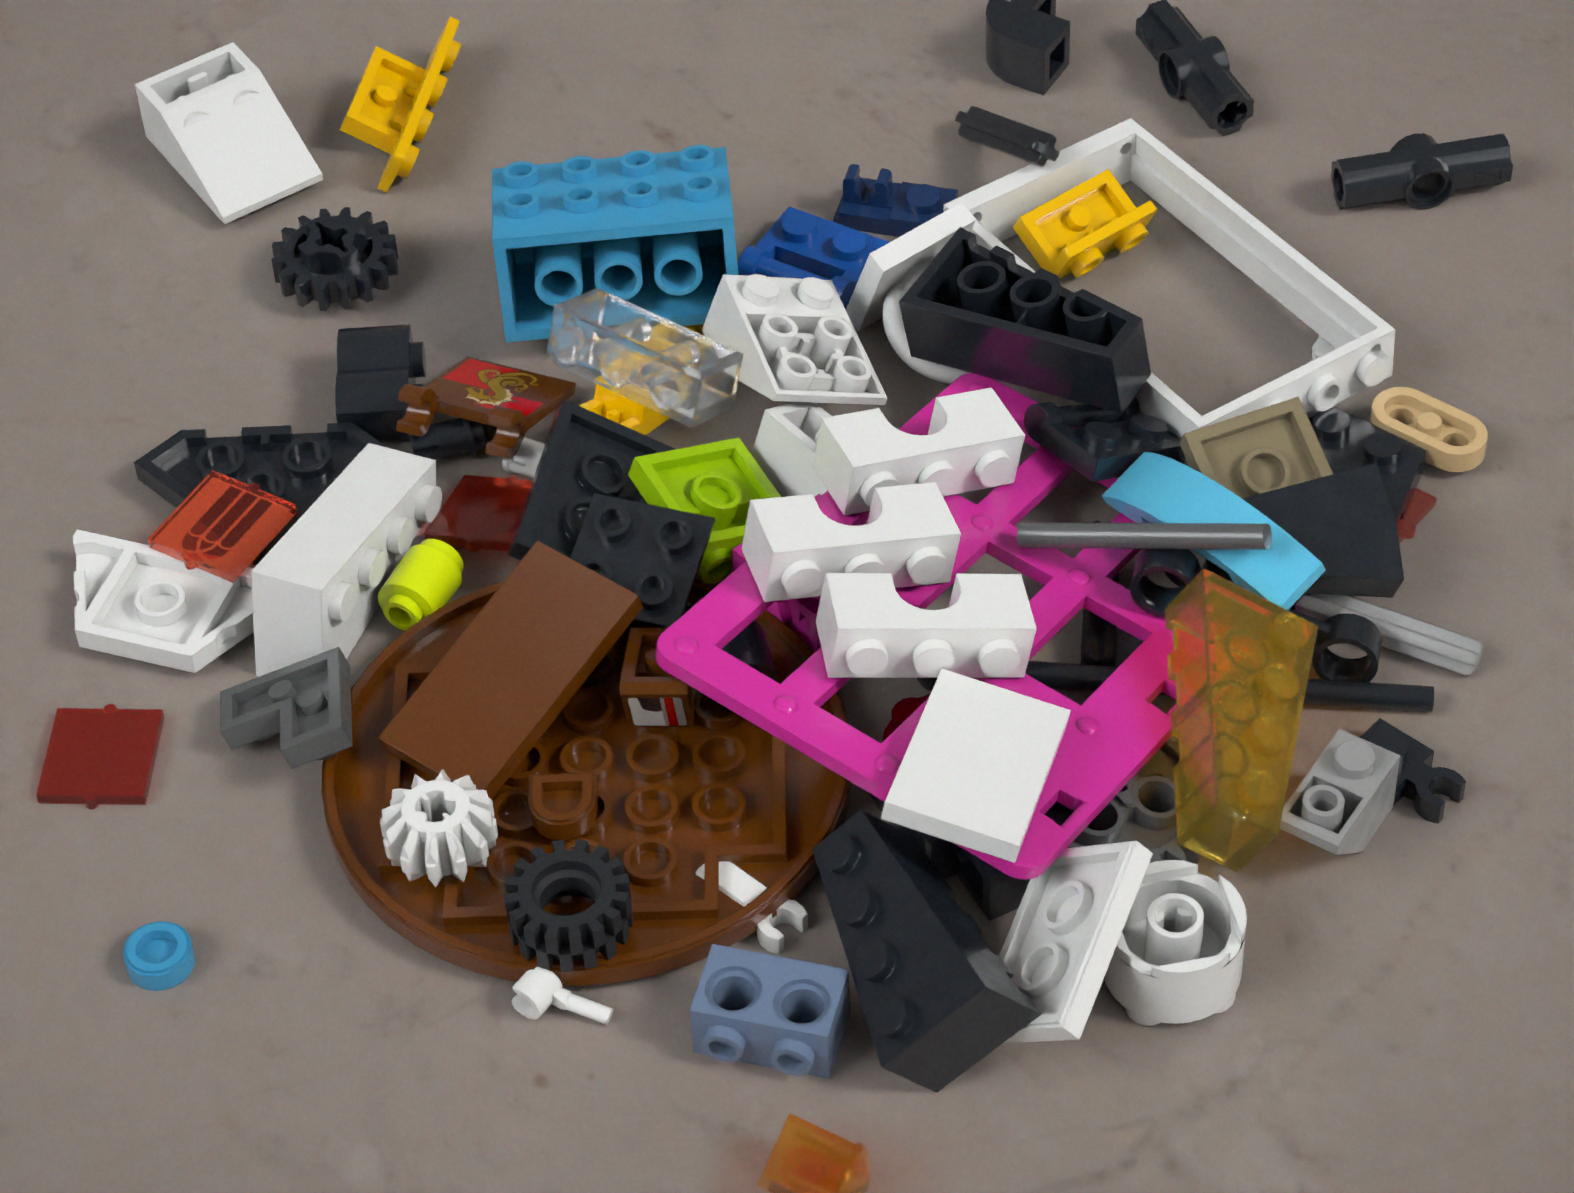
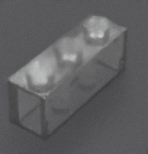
(644, 357)

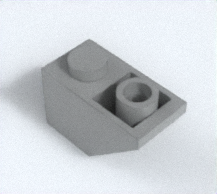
(1343, 795)

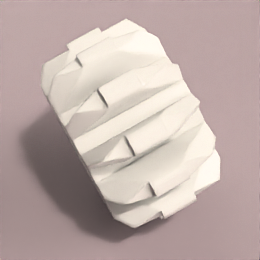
(439, 828)

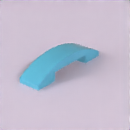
(1171, 492)

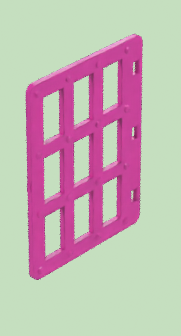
(1104, 736)

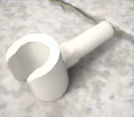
(541, 988)

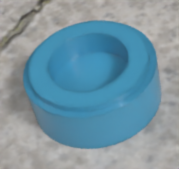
(159, 955)

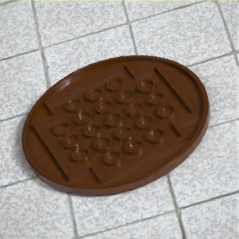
(662, 809)

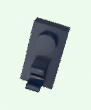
(888, 206)

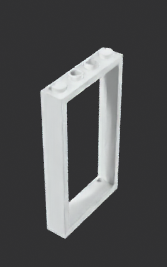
(1132, 154)

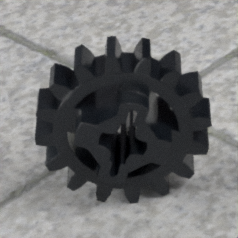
(335, 258)

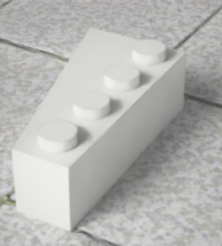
(328, 568)

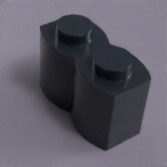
(371, 372)

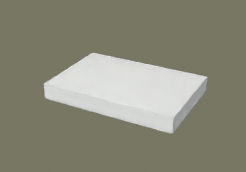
(976, 765)
(1070, 933)

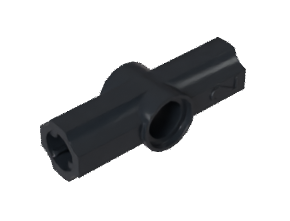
(1194, 67)
(1421, 171)

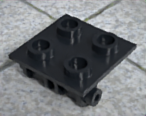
(645, 551)

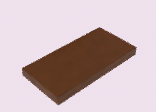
(511, 670)

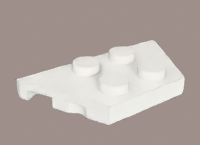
(154, 607)

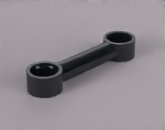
(1336, 629)

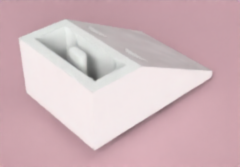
(225, 133)
(793, 340)

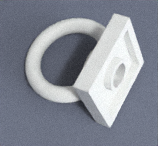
(892, 272)

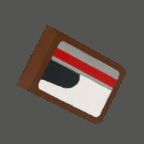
(647, 691)

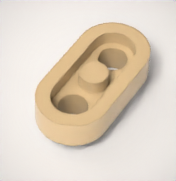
(1449, 435)

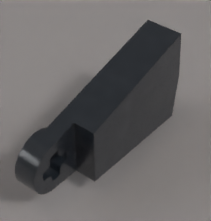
(1344, 525)

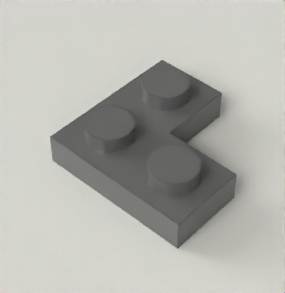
(301, 701)

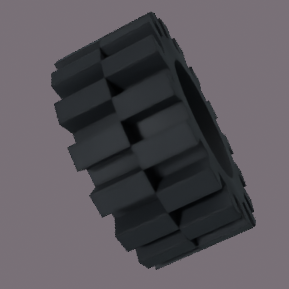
(574, 935)

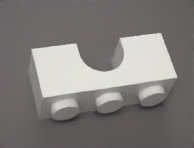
(967, 449)
(795, 544)
(879, 635)

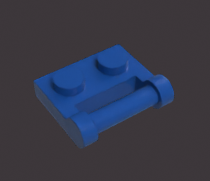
(811, 247)

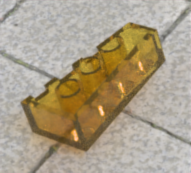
(1237, 714)

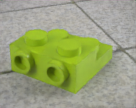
(706, 481)

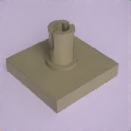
(1258, 450)

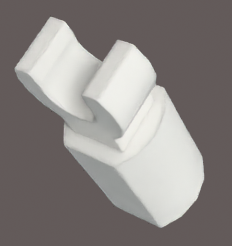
(744, 889)

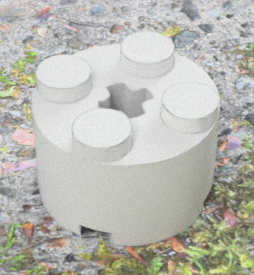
(1179, 947)

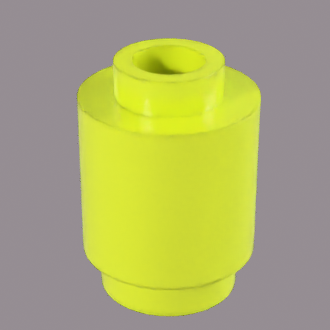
(421, 583)

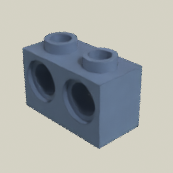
(753, 1008)

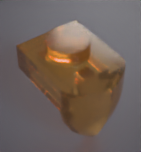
(814, 1161)

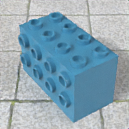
(626, 224)

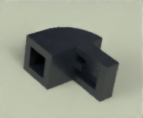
(1027, 43)

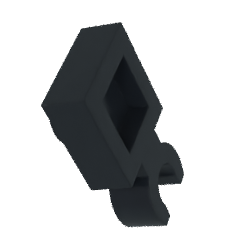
(1415, 773)

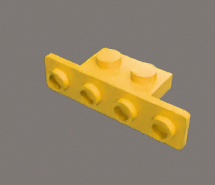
(393, 99)

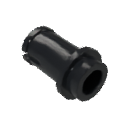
(449, 439)

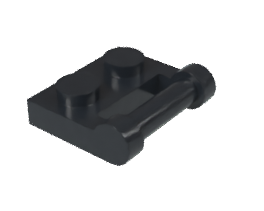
(1099, 440)

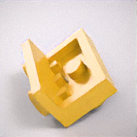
(1084, 225)

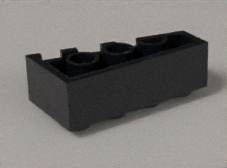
(1022, 327)
(915, 957)

